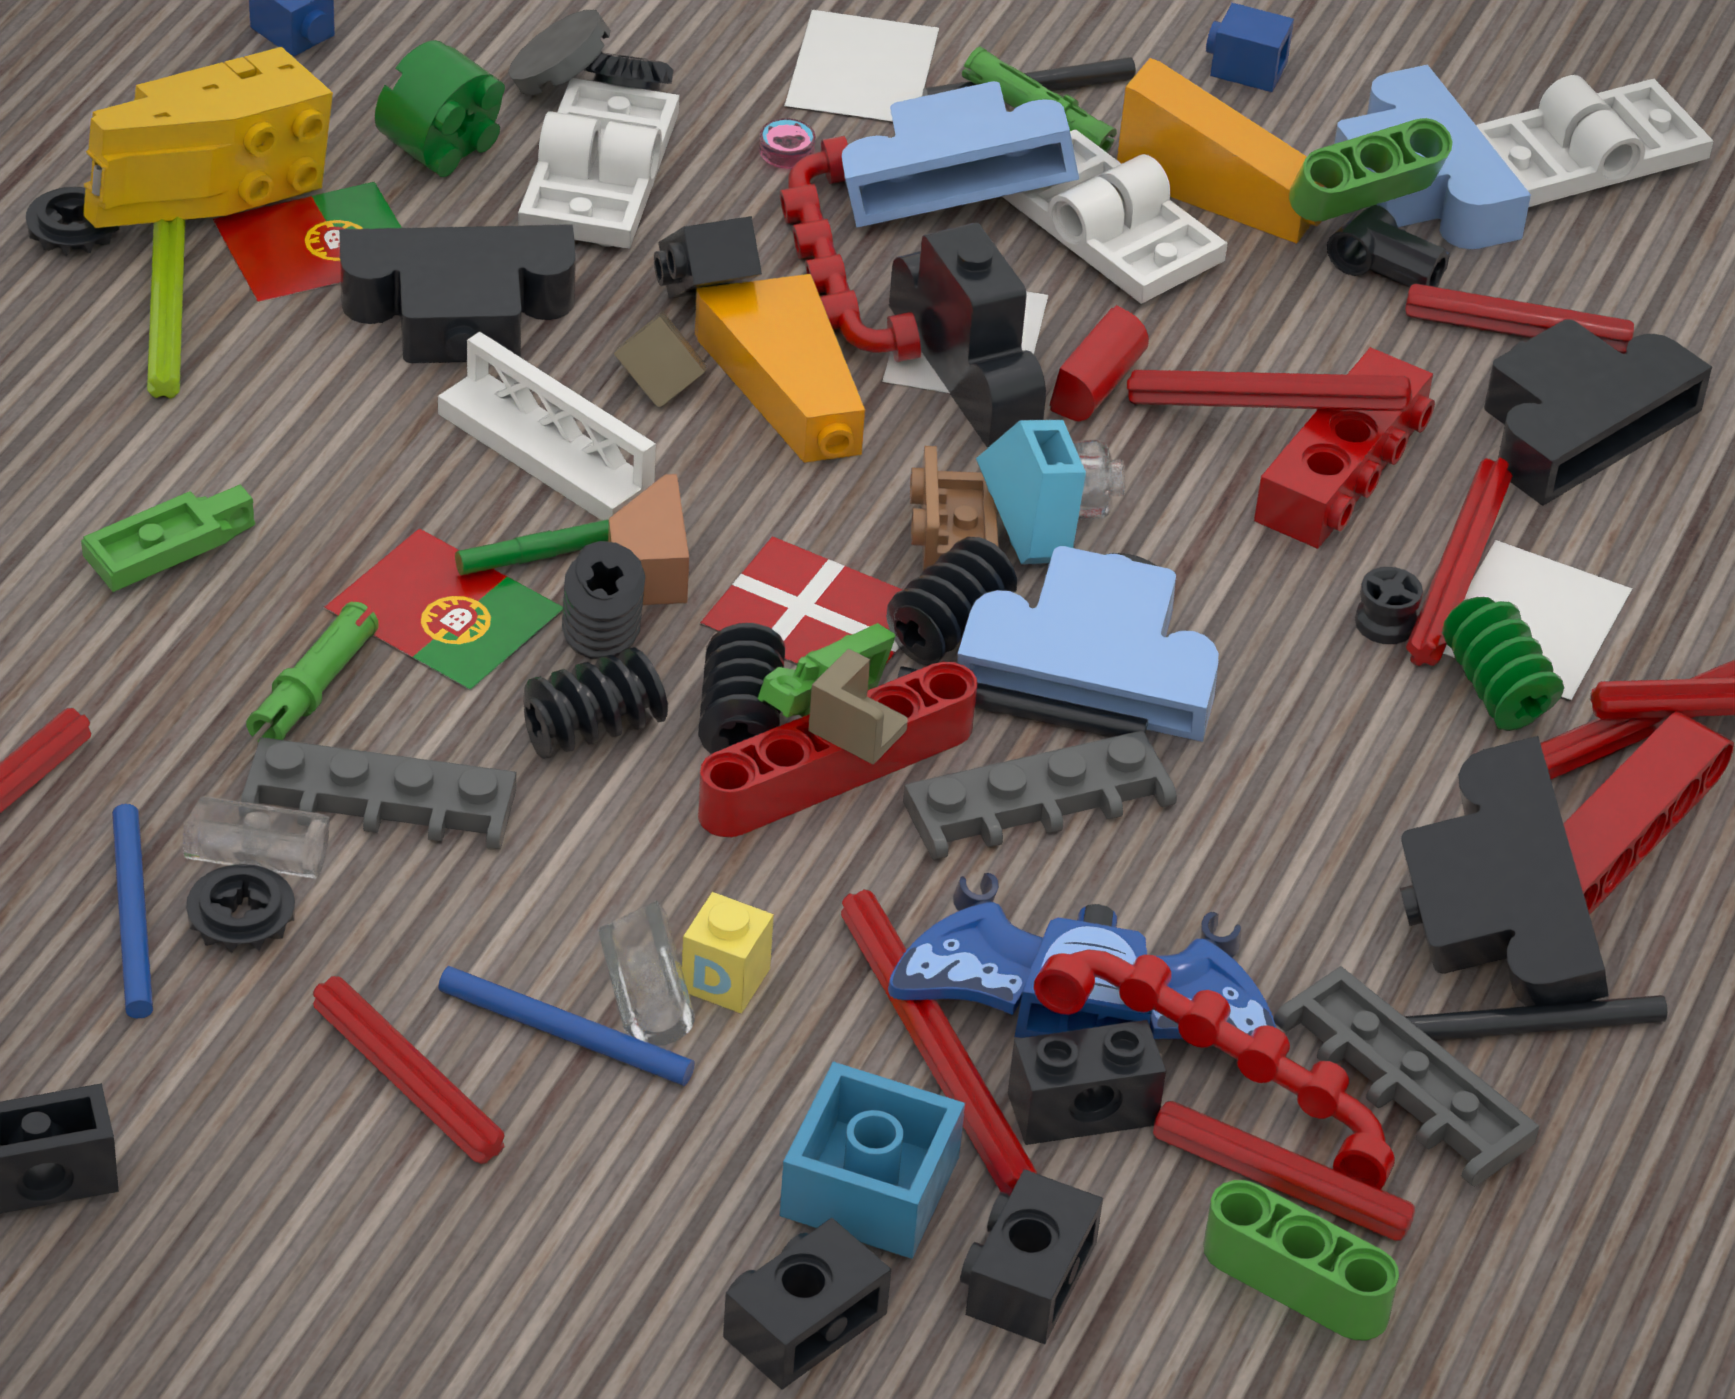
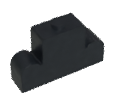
(457, 283)
(972, 327)
(1583, 405)
(1505, 882)

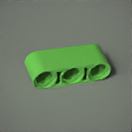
(1386, 152)
(1300, 1260)

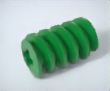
(1502, 661)

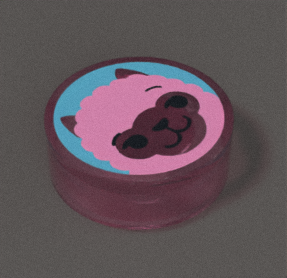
(786, 142)

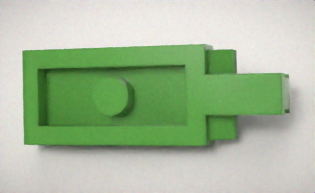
(166, 535)
(791, 689)

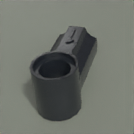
(1375, 243)

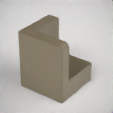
(660, 359)
(845, 713)

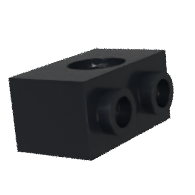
(707, 256)
(1086, 1082)
(56, 1148)
(1031, 1255)
(806, 1302)

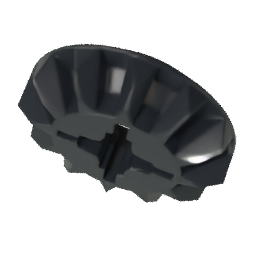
(630, 71)
(60, 206)
(220, 893)

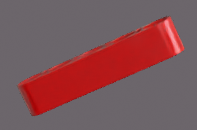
(796, 769)
(1643, 802)

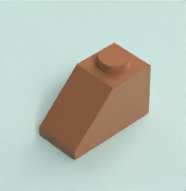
(656, 534)

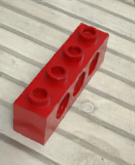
(1340, 457)

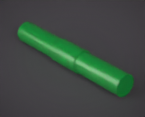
(530, 547)

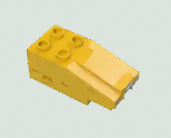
(209, 142)

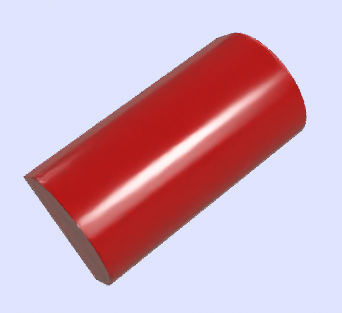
(1098, 364)

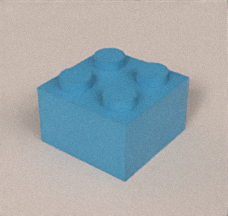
(872, 1158)

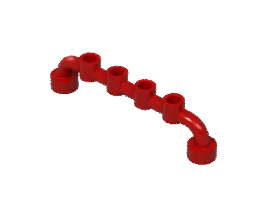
(827, 268)
(1143, 986)

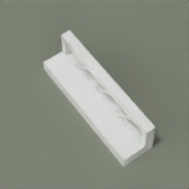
(548, 442)

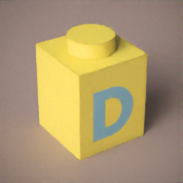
(727, 952)

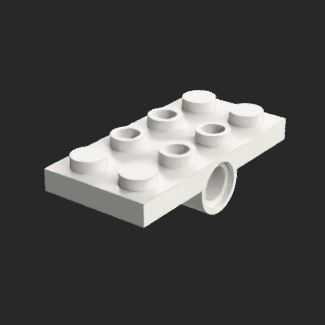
(1594, 138)
(599, 160)
(1123, 222)

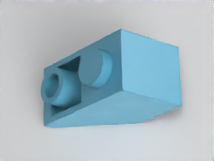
(1035, 486)

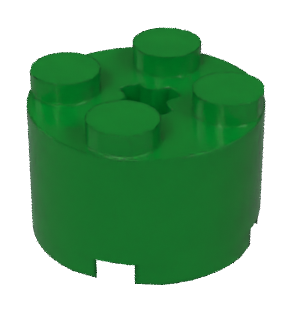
(440, 107)

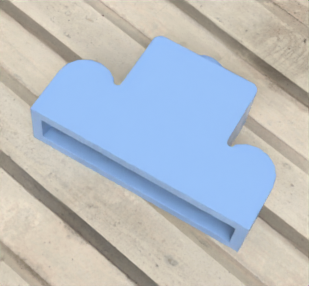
(957, 153)
(1475, 190)
(1097, 643)

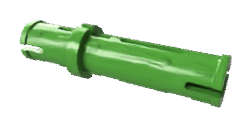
(1020, 89)
(300, 689)

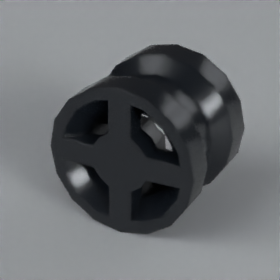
(1388, 605)

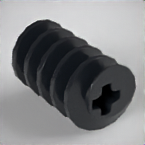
(603, 600)
(936, 605)
(733, 676)
(592, 696)

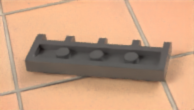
(382, 788)
(1036, 790)
(1413, 1072)

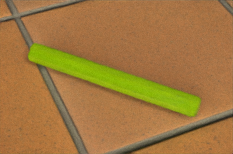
(166, 308)

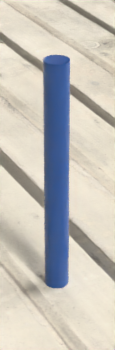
(132, 911)
(566, 1025)

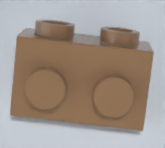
(951, 508)

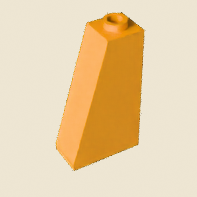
(1211, 152)
(785, 361)

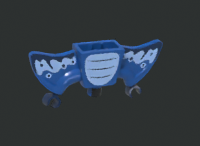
(994, 963)

